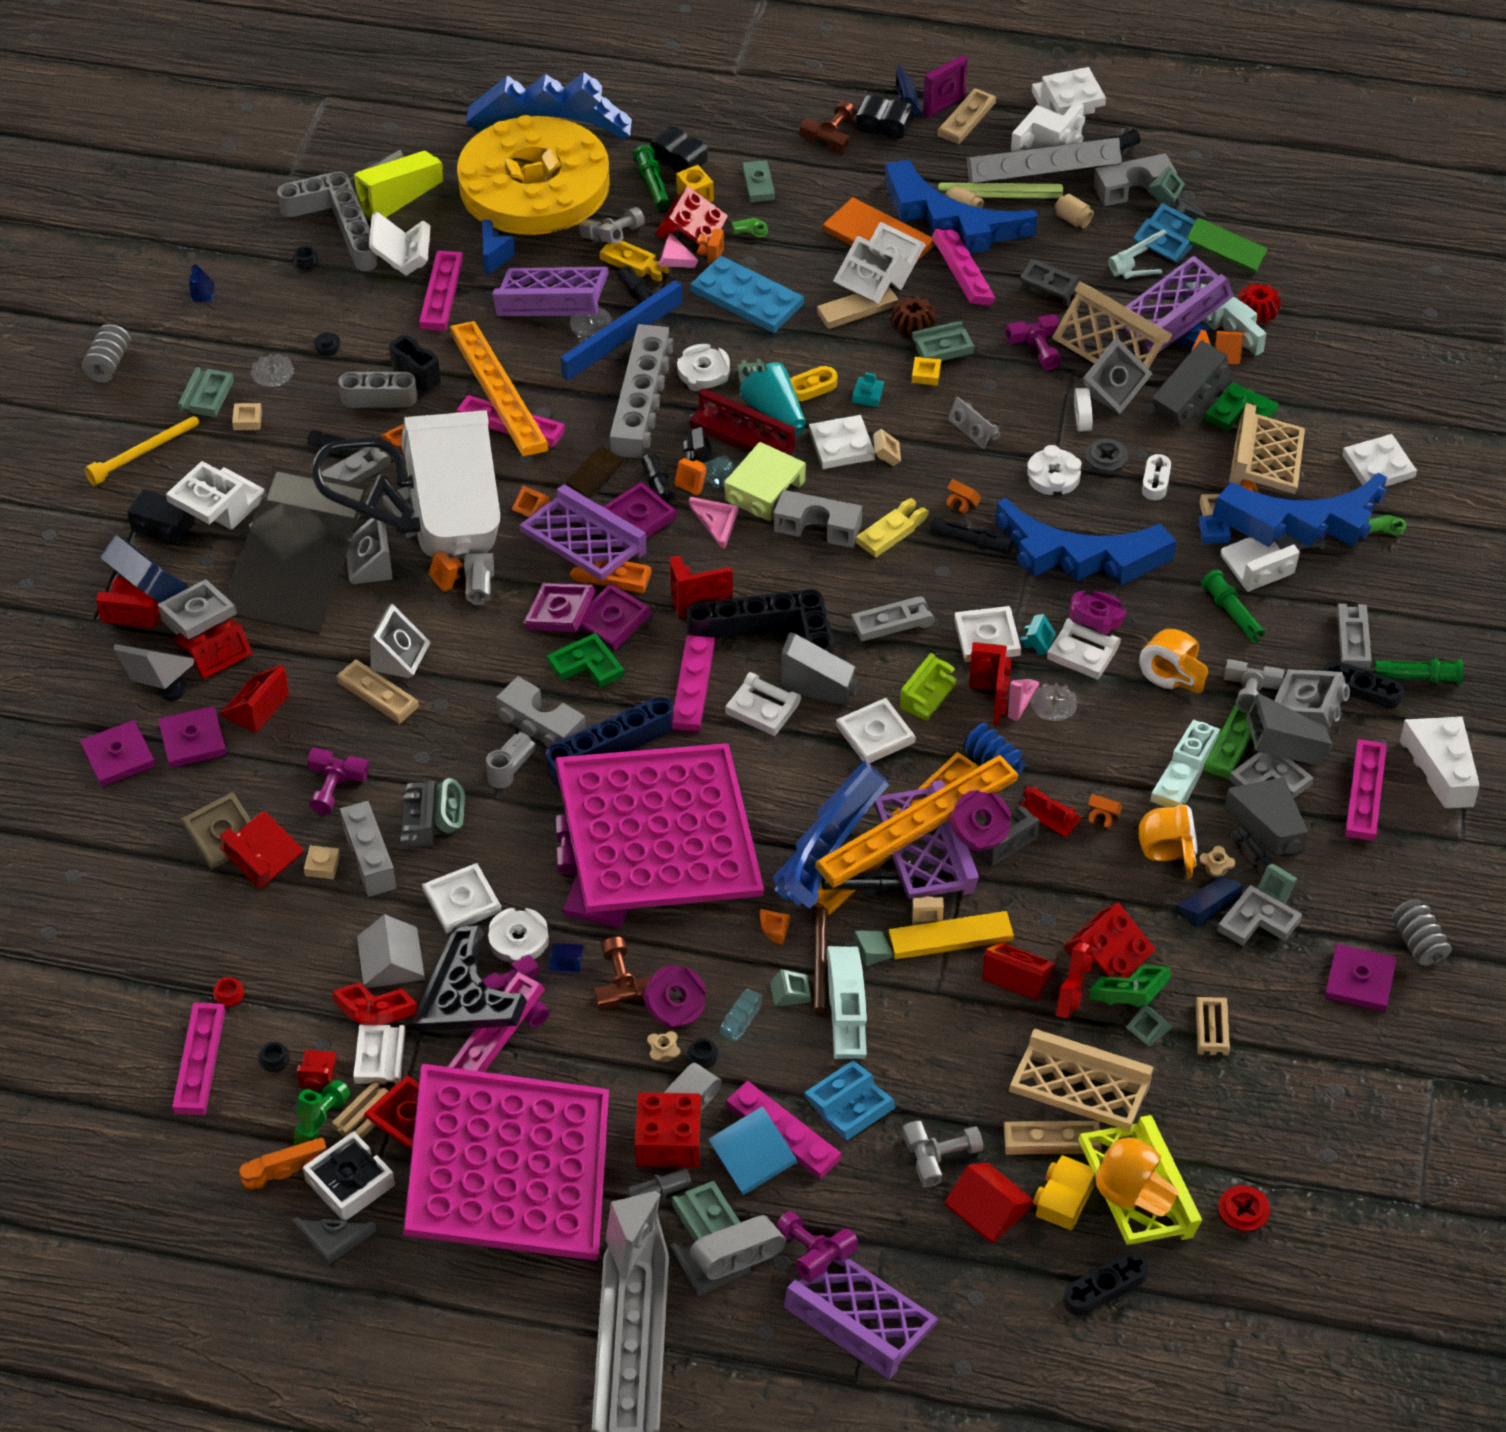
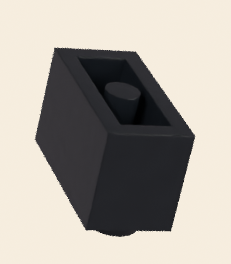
(158, 518)

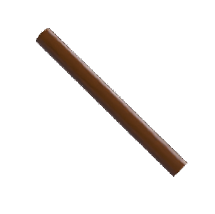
(820, 944)

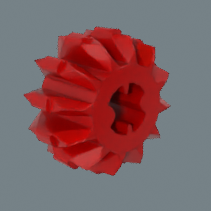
(1261, 300)

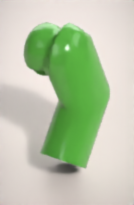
(751, 226)
(1388, 524)

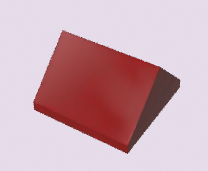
(258, 699)
(1017, 970)
(397, 1111)
(987, 1201)

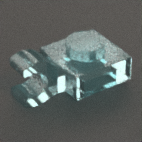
(719, 470)

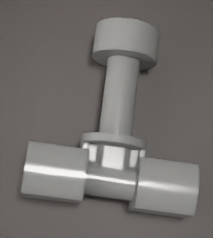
(611, 230)
(1252, 681)
(929, 1151)

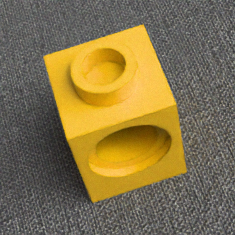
(696, 180)

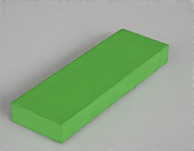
(1226, 245)
(1229, 745)

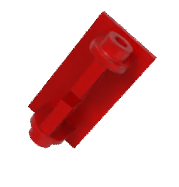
(1050, 812)

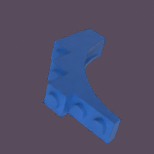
(548, 98)
(976, 226)
(1306, 520)
(1081, 555)
(837, 817)

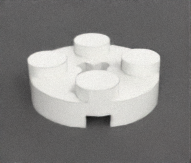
(698, 378)
(1054, 459)
(511, 921)

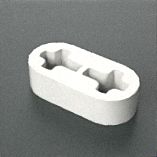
(1083, 409)
(1152, 476)

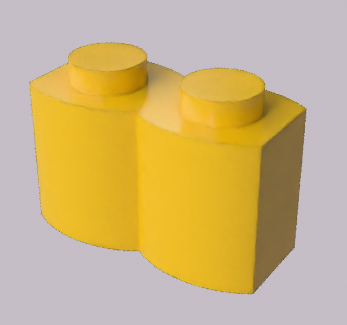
(1065, 1192)

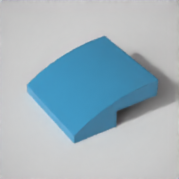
(1177, 226)
(849, 1100)
(752, 1150)

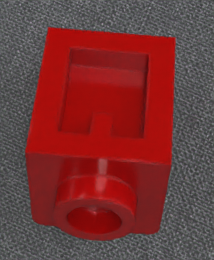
(316, 1069)

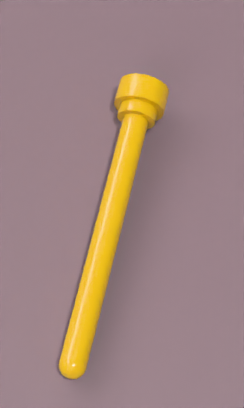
(99, 471)

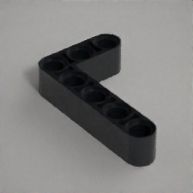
(763, 614)

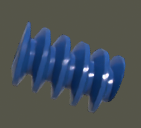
(985, 745)

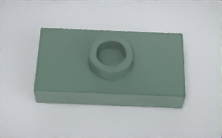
(758, 181)

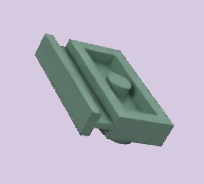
(943, 341)
(206, 392)
(704, 1210)

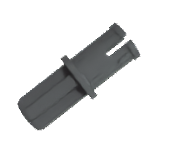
(664, 1185)

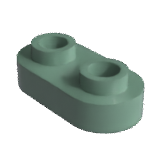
(449, 805)

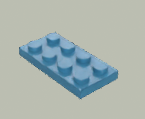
(747, 294)

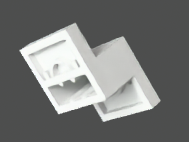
(1061, 90)
(1049, 129)
(879, 263)
(215, 495)

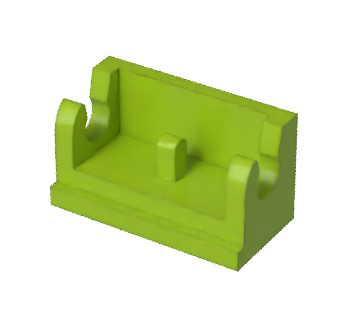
(927, 687)

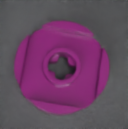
(1097, 611)
(969, 831)
(692, 998)

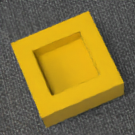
(926, 371)

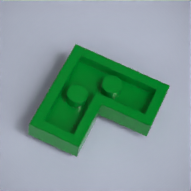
(1231, 405)
(587, 655)
(1136, 990)

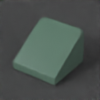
(1166, 186)
(872, 946)
(790, 988)
(1148, 1025)

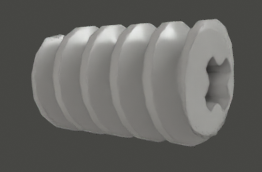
(105, 352)
(1421, 932)

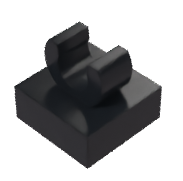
(699, 447)

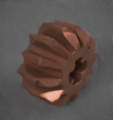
(912, 315)

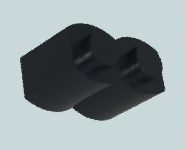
(884, 116)
(678, 150)
(409, 357)

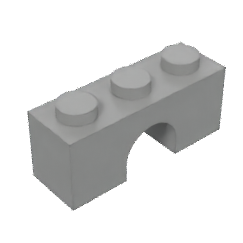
(1114, 180)
(799, 510)
(521, 705)
(369, 848)

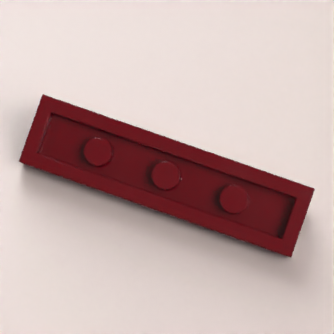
(740, 432)

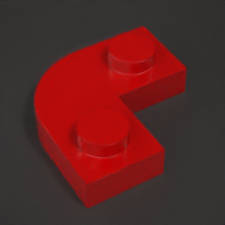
(1071, 989)
(371, 1010)

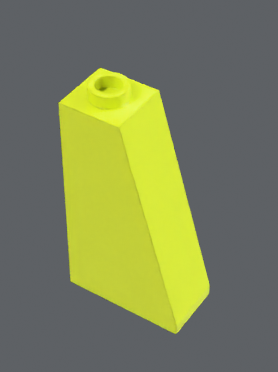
(396, 183)

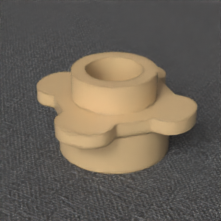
(1219, 867)
(666, 1053)

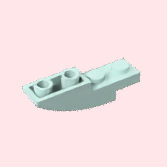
(1236, 317)
(1186, 765)
(847, 1002)

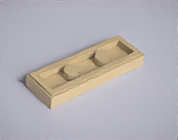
(966, 116)
(853, 308)
(377, 691)
(1047, 1137)

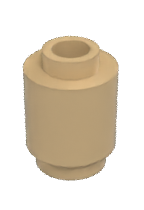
(964, 196)
(1074, 211)

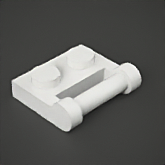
(1080, 655)
(760, 711)

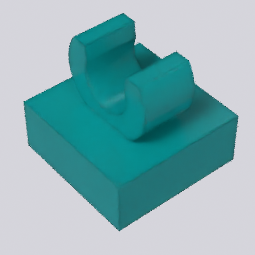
(868, 390)
(1039, 635)

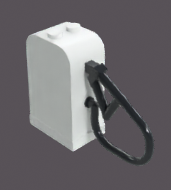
(447, 478)

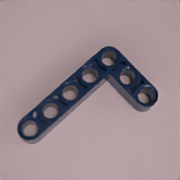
(615, 734)

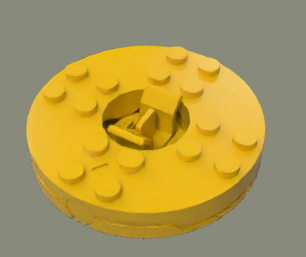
(533, 175)

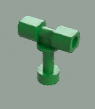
(313, 1109)

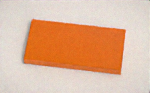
(862, 220)

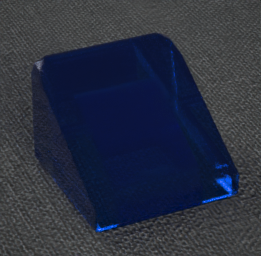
(200, 285)
(566, 957)

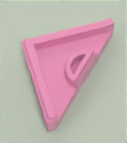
(676, 254)
(716, 518)
(1020, 695)

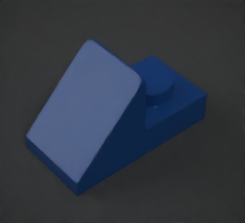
(495, 248)

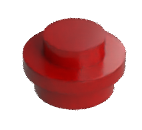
(228, 992)

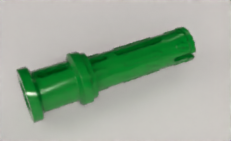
(649, 170)
(1226, 597)
(1433, 670)

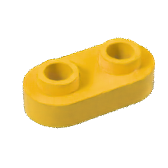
(814, 382)

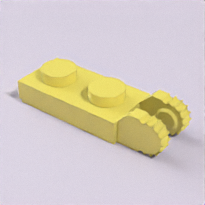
(891, 528)

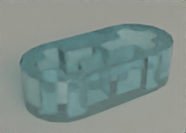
(741, 1015)

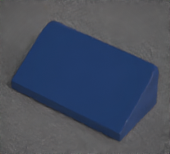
(906, 90)
(1210, 900)

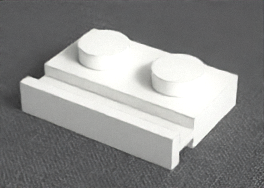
(379, 1054)

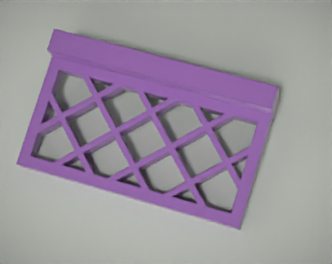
(557, 300)
(1185, 314)
(596, 522)
(956, 852)
(845, 1327)

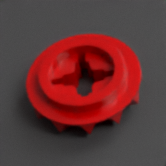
(1240, 1197)

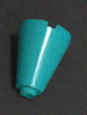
(774, 396)

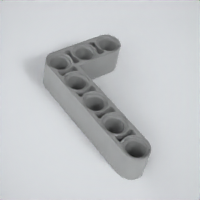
(333, 192)

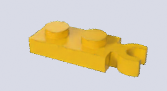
(639, 260)

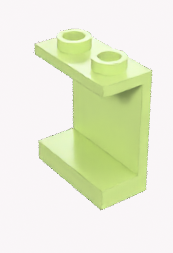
(762, 478)

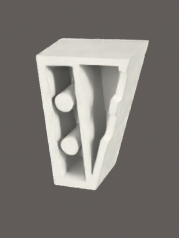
(1445, 757)

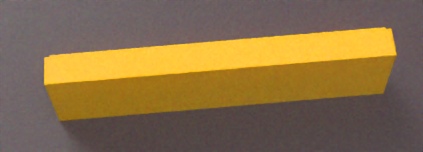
(950, 935)

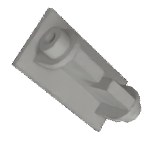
(972, 423)

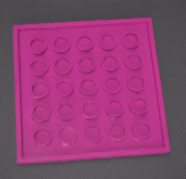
(658, 827)
(507, 1162)

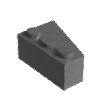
(1193, 384)

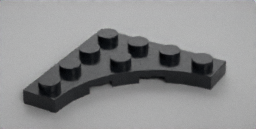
(458, 995)

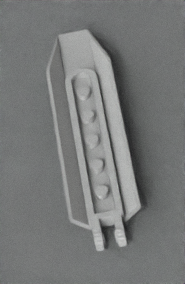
(632, 1342)

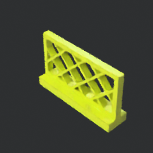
(1183, 1211)

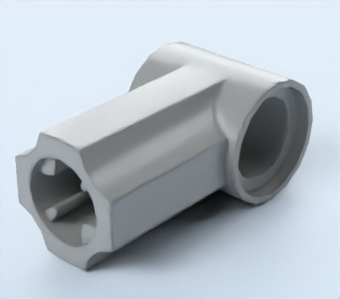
(478, 575)
(506, 761)

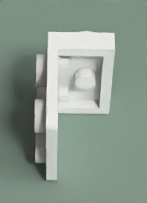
(399, 249)
(1259, 564)

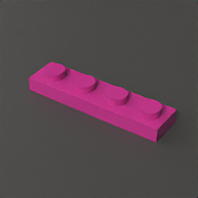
(963, 267)
(441, 290)
(550, 429)
(693, 683)
(1365, 790)
(487, 1042)
(199, 1059)
(807, 1146)

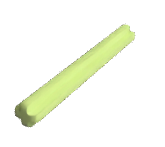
(1008, 190)

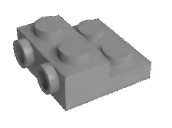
(196, 609)
(1314, 694)

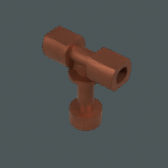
(829, 130)
(623, 985)

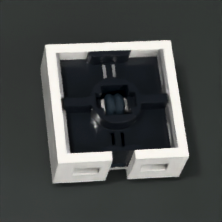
(348, 1176)

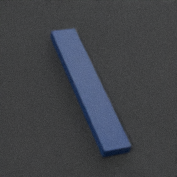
(620, 330)

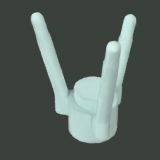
(1124, 262)

